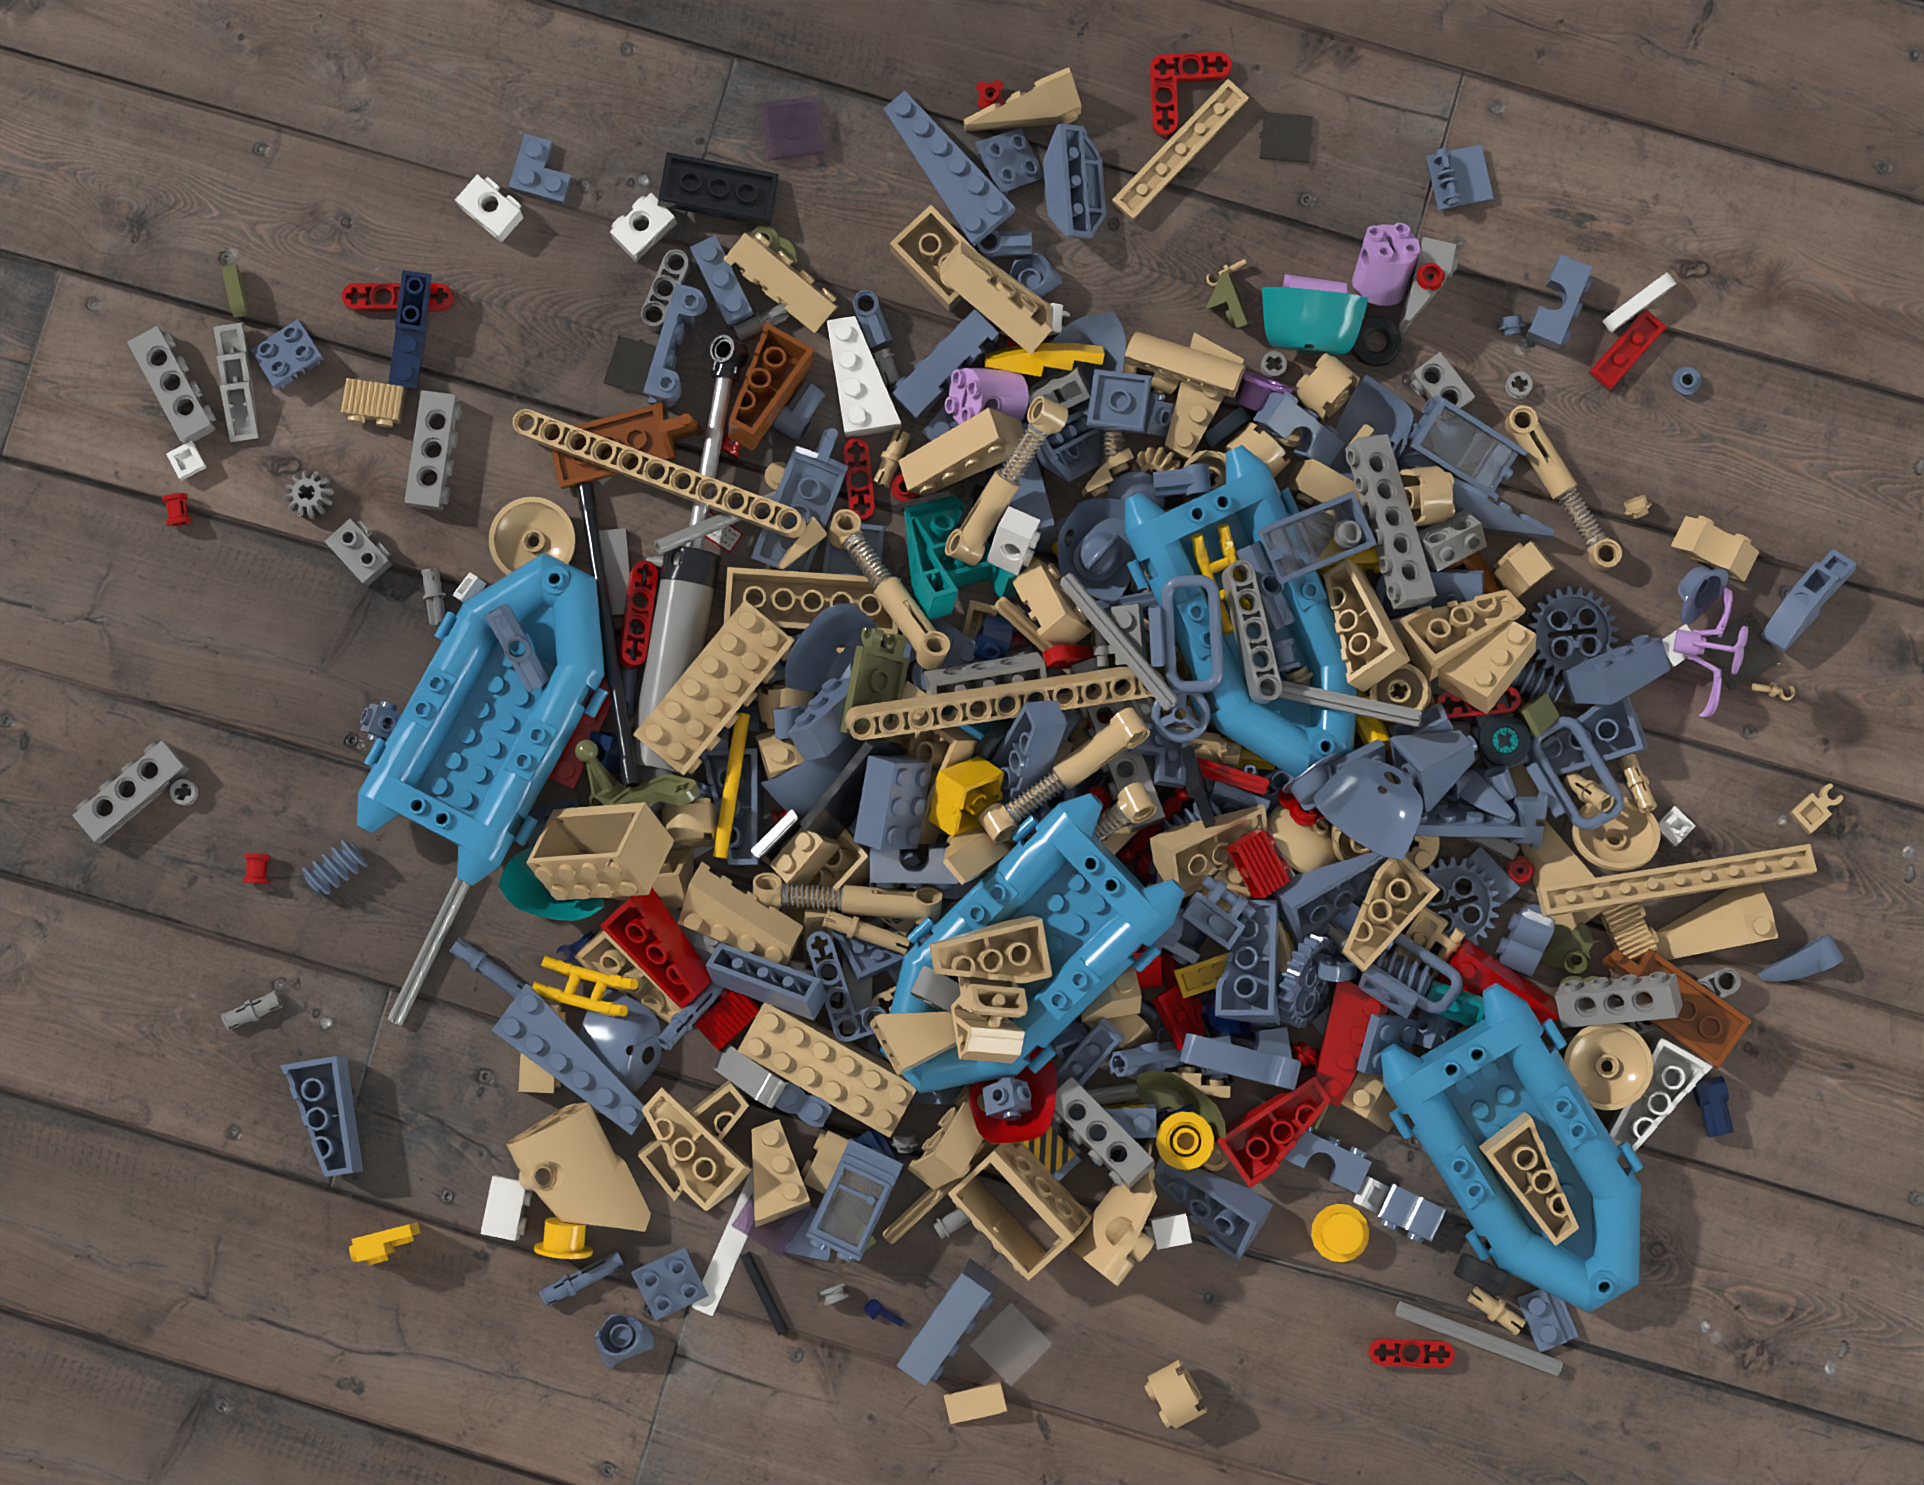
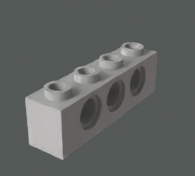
(146, 350)
(431, 407)
(985, 674)
(170, 769)
(1577, 1012)
(1138, 1161)

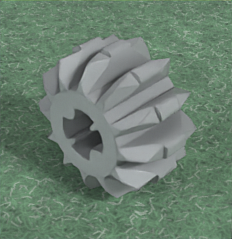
(303, 504)

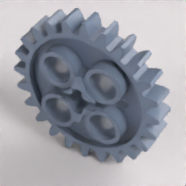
(1569, 607)
(1446, 877)
(1302, 989)

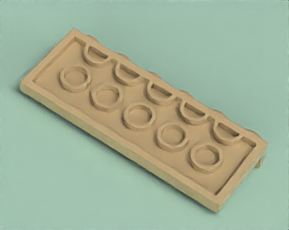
(714, 689)

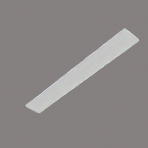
(725, 1256)

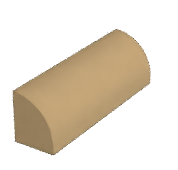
(1184, 364)

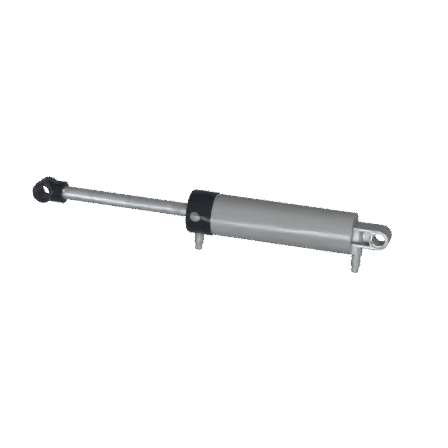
(686, 577)

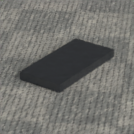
(718, 189)
(842, 798)

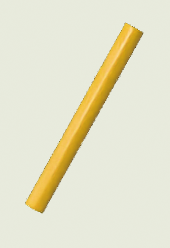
(731, 786)

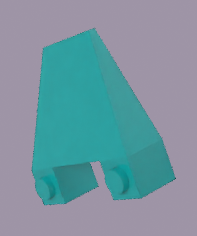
(935, 573)

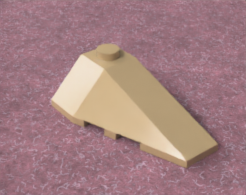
(1048, 103)
(1447, 631)
(974, 854)
(1726, 921)
(1002, 951)
(1370, 1098)
(700, 1159)

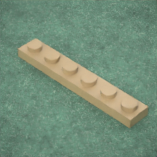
(1180, 149)

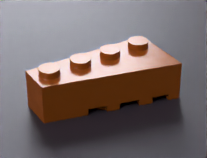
(770, 381)

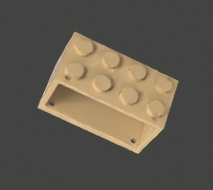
(600, 851)
(1042, 1193)

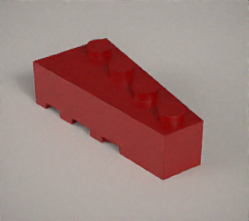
(658, 946)
(1482, 970)
(1344, 1038)

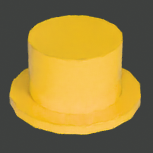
(1185, 1140)
(1340, 1232)
(563, 1240)

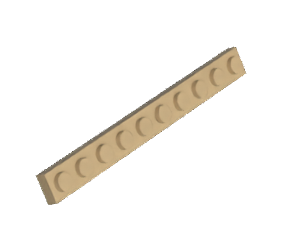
(1676, 880)

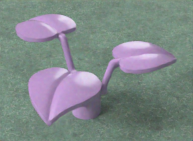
(1693, 644)

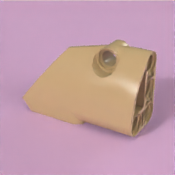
(579, 1171)
(1118, 1228)

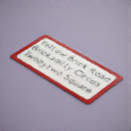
(725, 538)

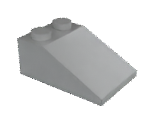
(1416, 299)

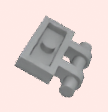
(1131, 622)

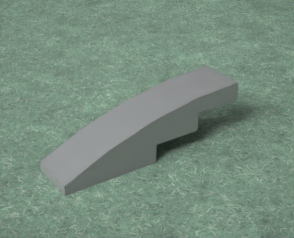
(236, 382)

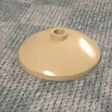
(527, 519)
(1632, 831)
(1302, 846)
(1629, 1059)

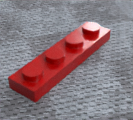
(568, 767)

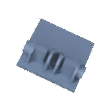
(1009, 160)
(1459, 177)
(287, 354)
(669, 1283)

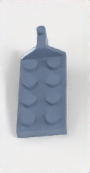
(811, 488)
(1466, 820)

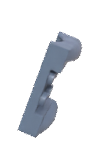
(662, 381)

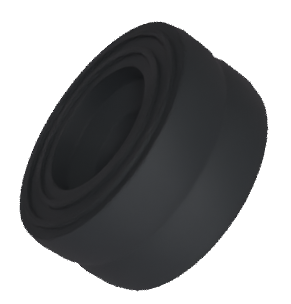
(1481, 1274)

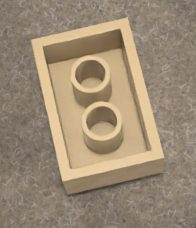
(922, 250)

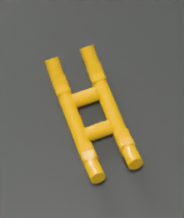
(1208, 569)
(575, 975)

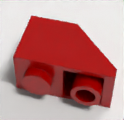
(1151, 975)

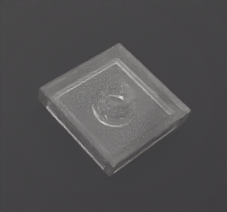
(1010, 1344)

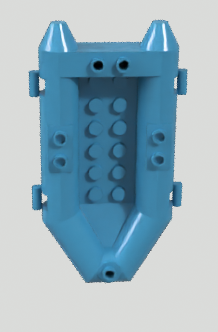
(1283, 730)
(471, 736)
(1091, 922)
(1474, 1090)

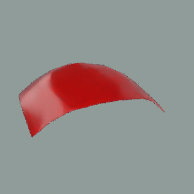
(1032, 1123)

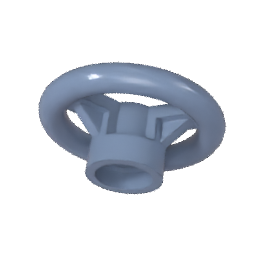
(1198, 726)

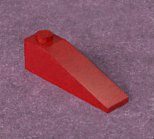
(1268, 1132)

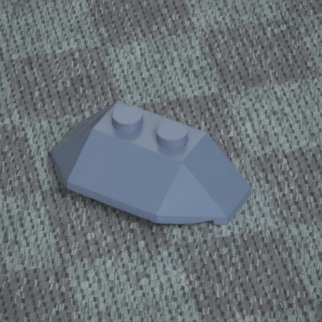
(1074, 182)
(1073, 449)

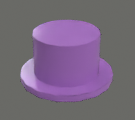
(1257, 389)

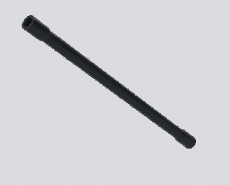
(627, 761)

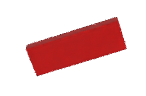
(1627, 349)

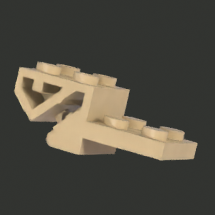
(983, 1022)

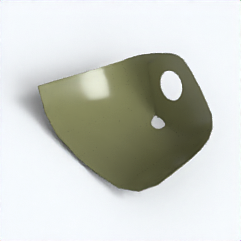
(1163, 1091)

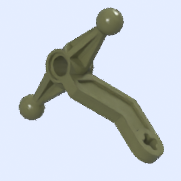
(608, 791)

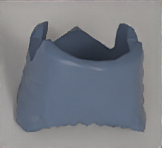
(1036, 274)
(622, 1339)

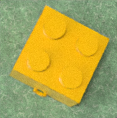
(964, 794)

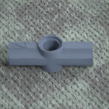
(1273, 600)
(526, 664)
(1145, 1059)

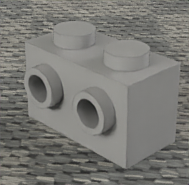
(359, 552)

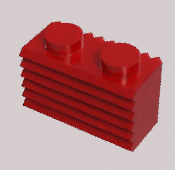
(1259, 863)
(727, 1018)

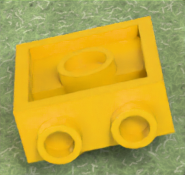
(376, 1246)

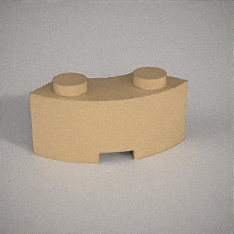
(1705, 543)

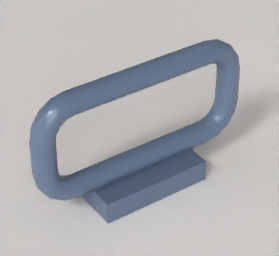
(1163, 635)
(1548, 781)
(1403, 998)

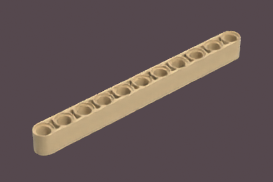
(648, 464)
(990, 706)

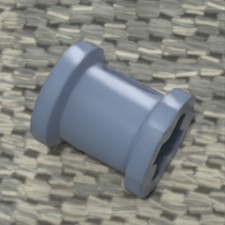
(1285, 655)

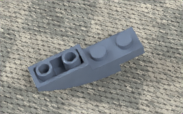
(1807, 598)

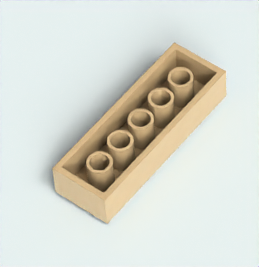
(797, 598)
(828, 1067)

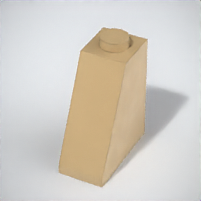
(914, 1037)

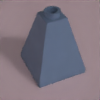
(1433, 761)

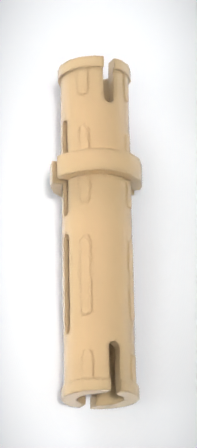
(865, 931)

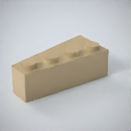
(782, 281)
(997, 296)
(1194, 407)
(1316, 483)
(1365, 632)
(952, 1146)
(1526, 1169)

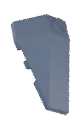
(1252, 969)
(1222, 1207)

